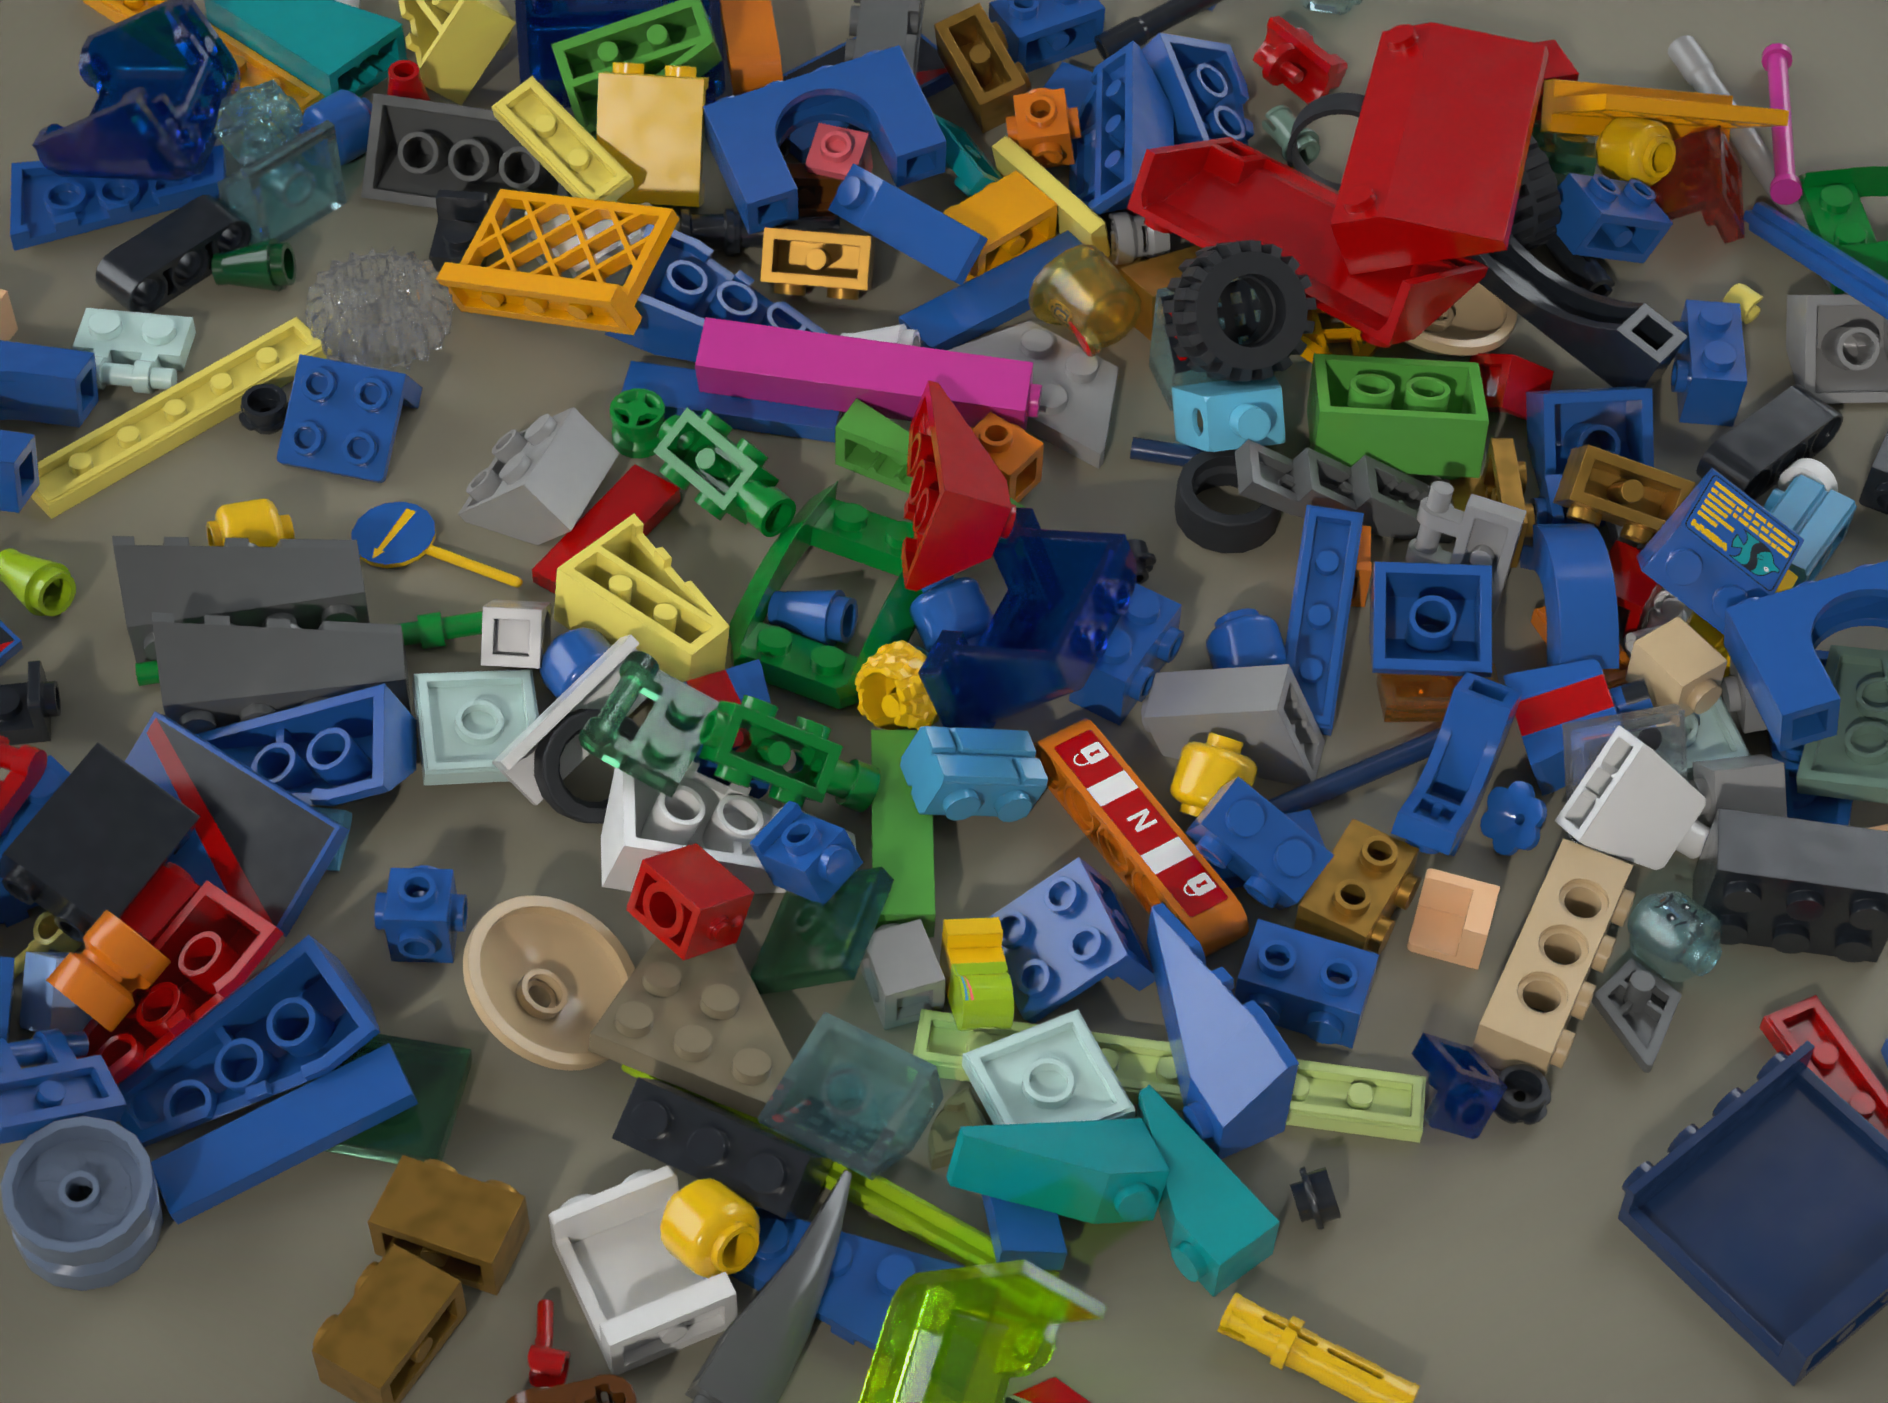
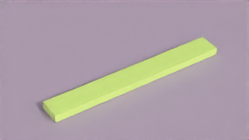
(1322, 1097)

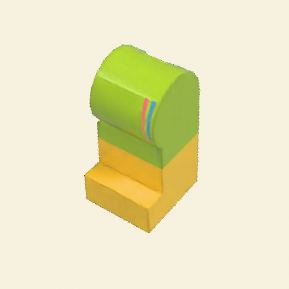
(976, 973)

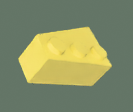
(455, 41)
(631, 589)

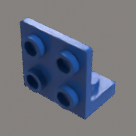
(344, 418)
(1067, 939)

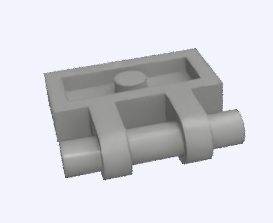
(1484, 534)

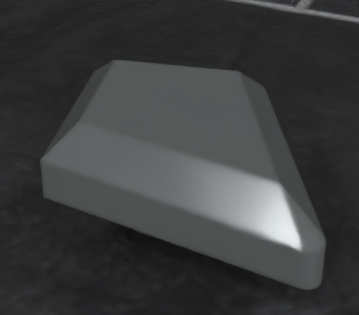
(1638, 1010)

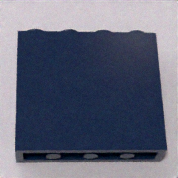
(1774, 1214)

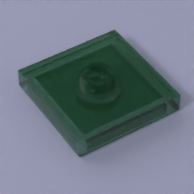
(819, 942)
(423, 1131)

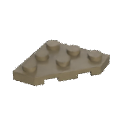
(696, 1028)

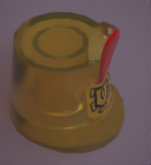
(1086, 297)

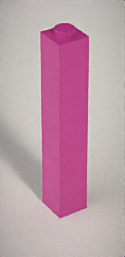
(837, 369)

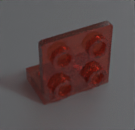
(1705, 180)

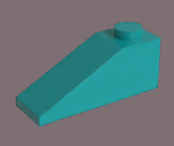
(1068, 1168)
(1207, 1212)

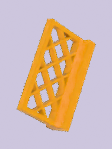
(1590, 107)
(544, 293)

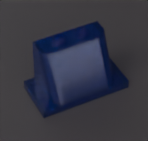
(1046, 630)

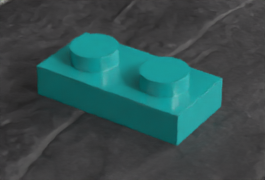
(966, 159)

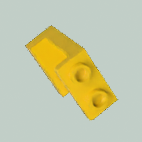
(655, 131)

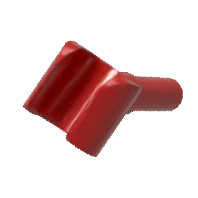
(547, 1365)

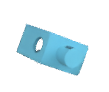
(1229, 413)

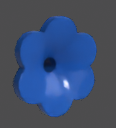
(1513, 818)

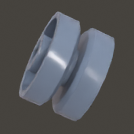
(82, 1203)

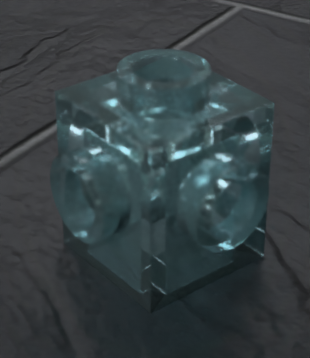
(257, 121)

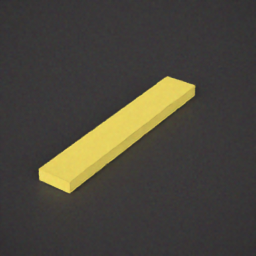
(170, 418)

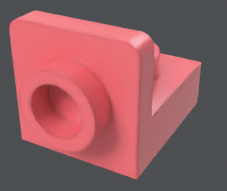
(836, 150)

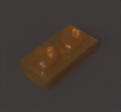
(1417, 696)

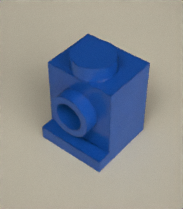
(806, 854)

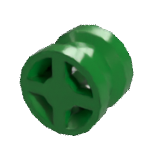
(636, 422)

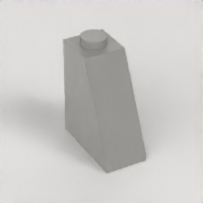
(1242, 703)

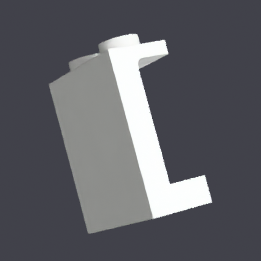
(627, 1281)

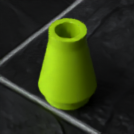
(37, 583)

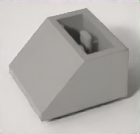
(540, 478)

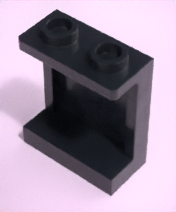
(95, 843)

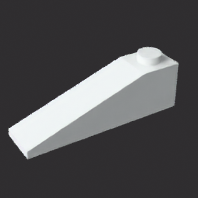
(702, 811)

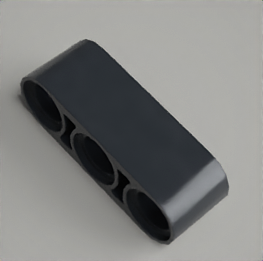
(171, 254)
(1771, 440)

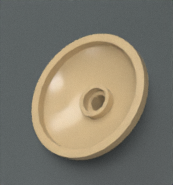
(1469, 327)
(546, 955)

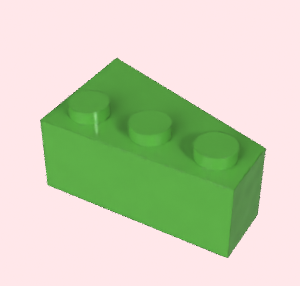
(660, 37)

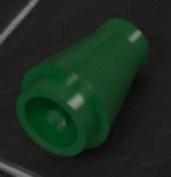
(258, 266)

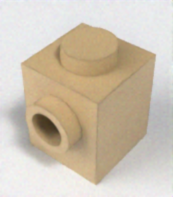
(1678, 667)

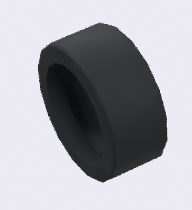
(1211, 528)
(548, 767)

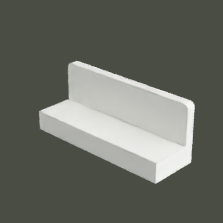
(587, 692)

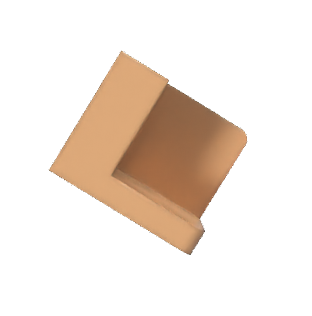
(1453, 918)

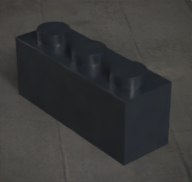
(723, 1147)

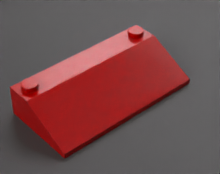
(1438, 147)
(1235, 193)

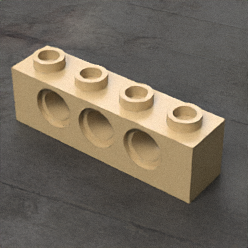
(1576, 885)

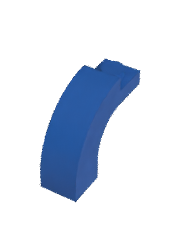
(1576, 592)
(1459, 766)

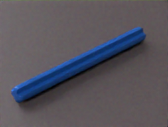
(1819, 256)

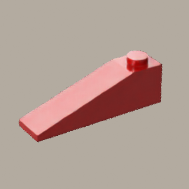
(955, 495)
(213, 953)

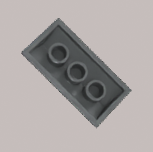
(443, 146)

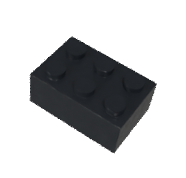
(1796, 885)

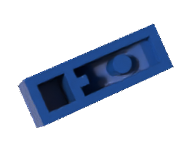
(907, 224)

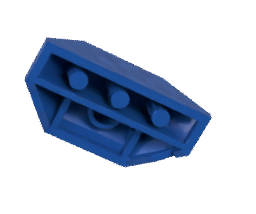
(1117, 125)

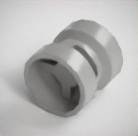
(1133, 239)

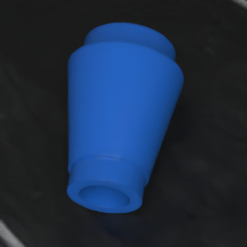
(816, 614)

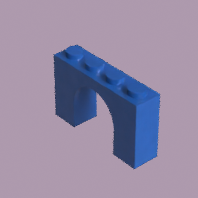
(868, 92)
(38, 387)
(1776, 643)

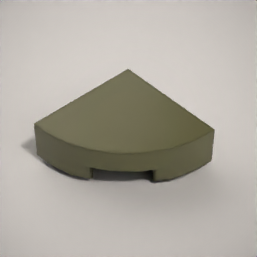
(957, 1112)

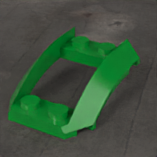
(1837, 215)
(798, 662)

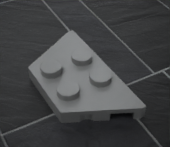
(1075, 387)

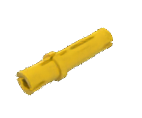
(1312, 1355)

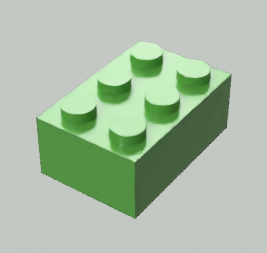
(1399, 412)

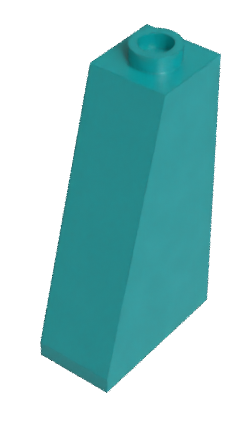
(315, 40)

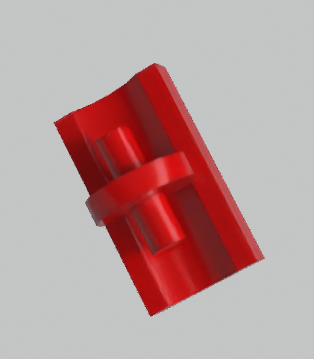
(1297, 62)

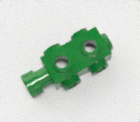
(725, 473)
(769, 747)

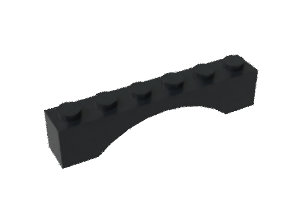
(1611, 337)

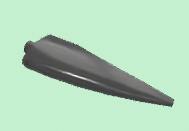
(765, 1341)

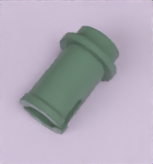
(1283, 122)

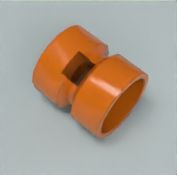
(108, 970)

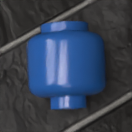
(351, 121)
(952, 607)
(1245, 640)
(570, 657)

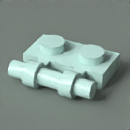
(136, 347)

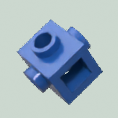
(421, 914)

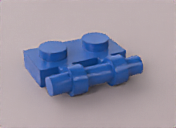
(54, 1088)

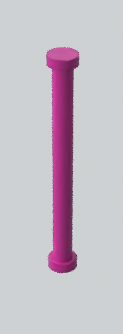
(1786, 186)

